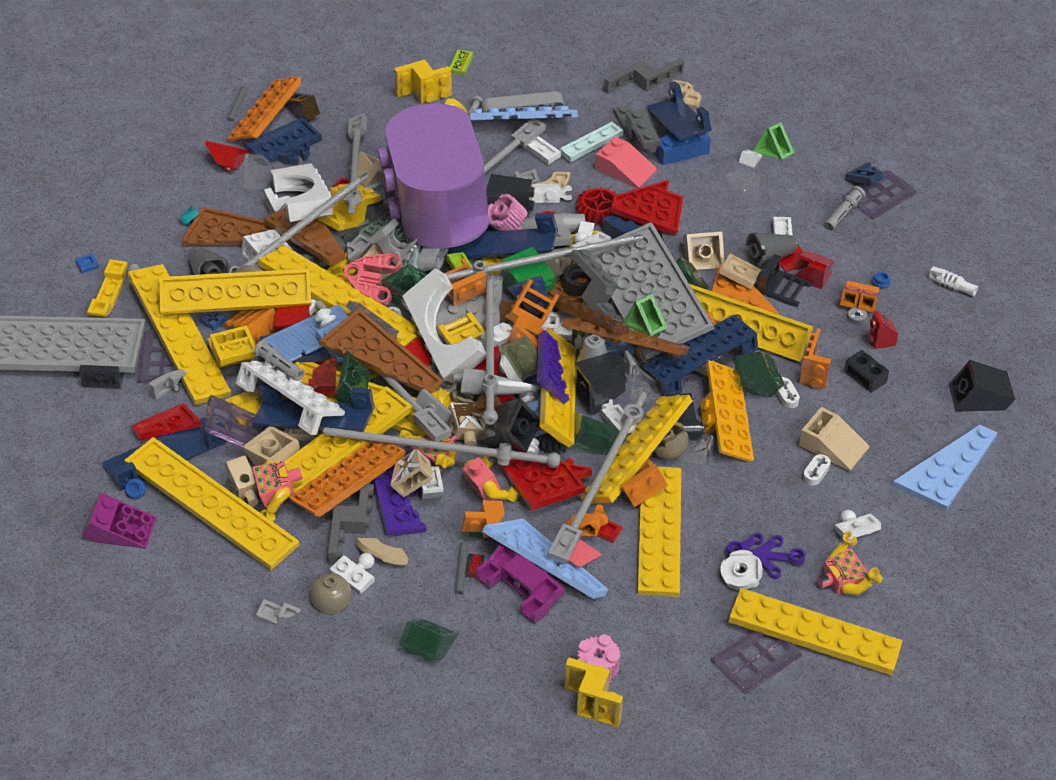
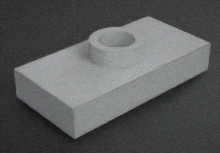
(427, 400)

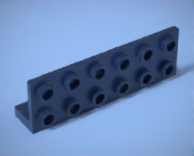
(679, 116)
(513, 241)
(704, 348)
(287, 413)
(185, 443)

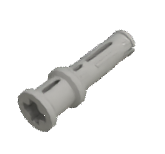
(849, 203)
(294, 371)

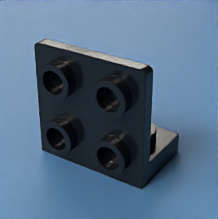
(101, 376)

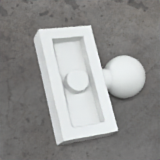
(582, 239)
(857, 526)
(355, 573)

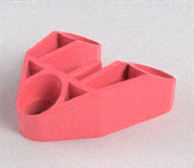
(370, 270)

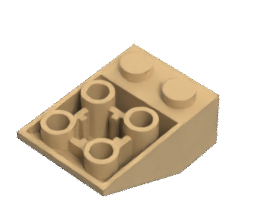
(833, 437)

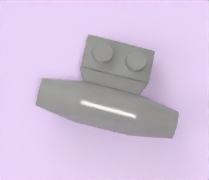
(566, 224)

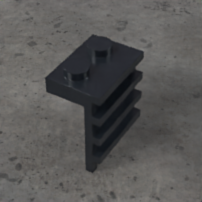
(772, 277)

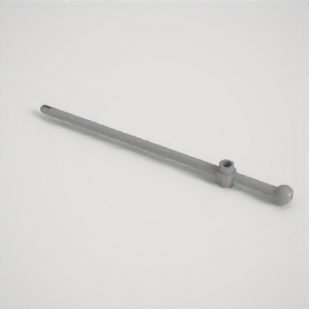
(308, 219)
(480, 265)
(490, 382)
(503, 453)

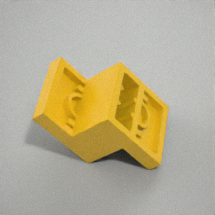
(423, 81)
(341, 218)
(232, 346)
(592, 687)

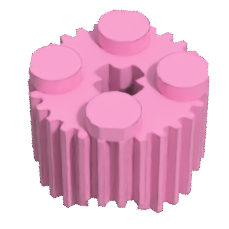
(506, 214)
(600, 652)

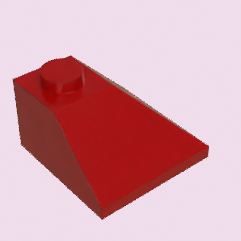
(226, 155)

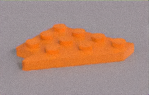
(735, 290)

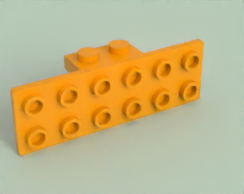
(726, 412)

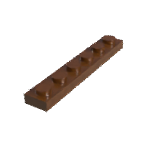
(591, 315)

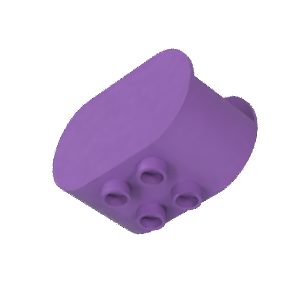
(435, 175)

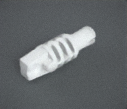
(952, 281)

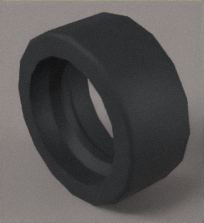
(572, 286)

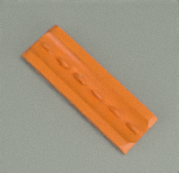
(265, 108)
(347, 477)

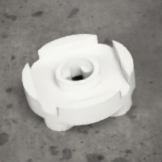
(744, 580)

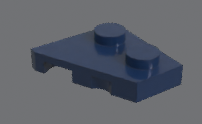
(865, 174)
(537, 285)

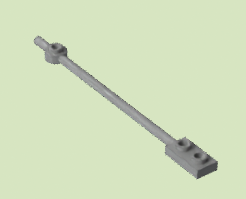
(356, 129)
(522, 137)
(425, 418)
(570, 535)

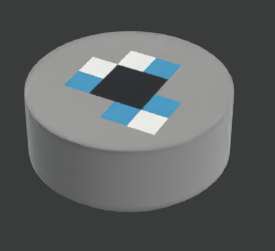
(857, 316)

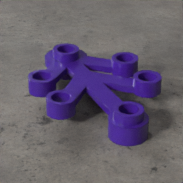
(764, 554)

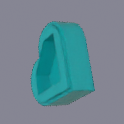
(189, 214)

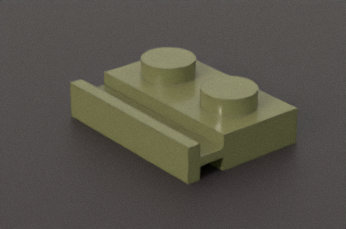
(521, 356)

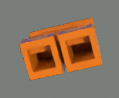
(859, 293)

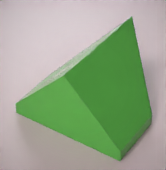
(774, 143)
(645, 316)

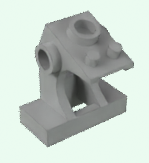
(388, 243)

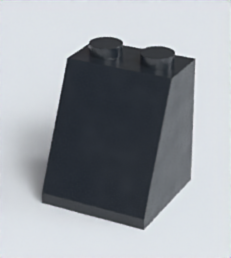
(516, 187)
(600, 379)
(981, 388)
(514, 426)

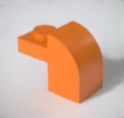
(489, 513)

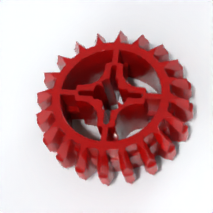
(595, 204)

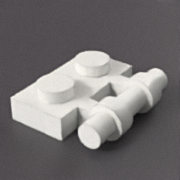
(558, 317)

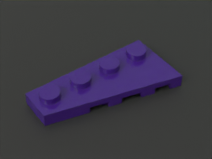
(549, 368)
(396, 510)

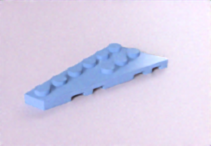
(527, 112)
(946, 472)
(534, 546)

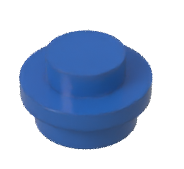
(881, 280)
(135, 488)

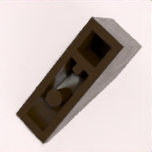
(303, 106)

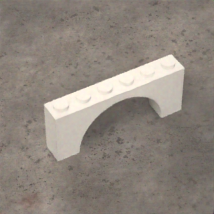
(303, 179)
(423, 304)

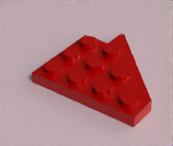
(650, 205)
(545, 485)

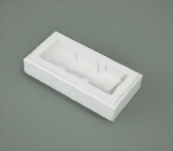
(782, 225)

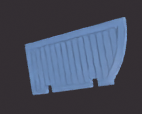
(301, 336)

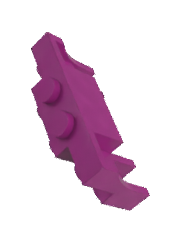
(525, 578)

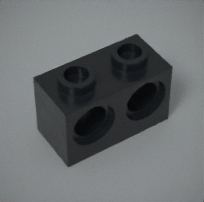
(866, 371)

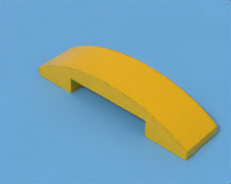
(110, 289)

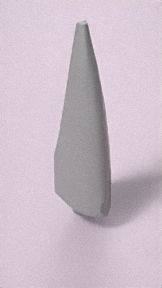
(472, 383)

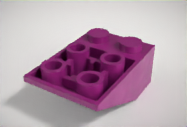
(118, 523)

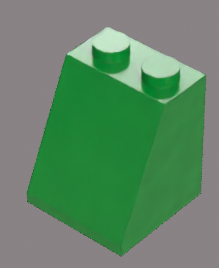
(521, 273)

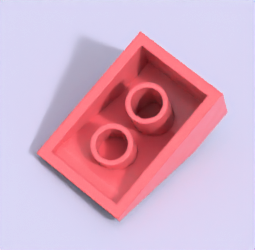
(624, 163)

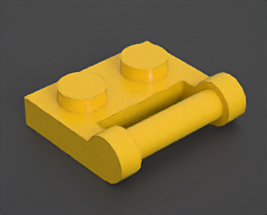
(460, 334)

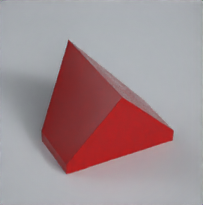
(815, 274)

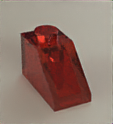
(324, 378)

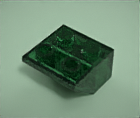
(759, 373)

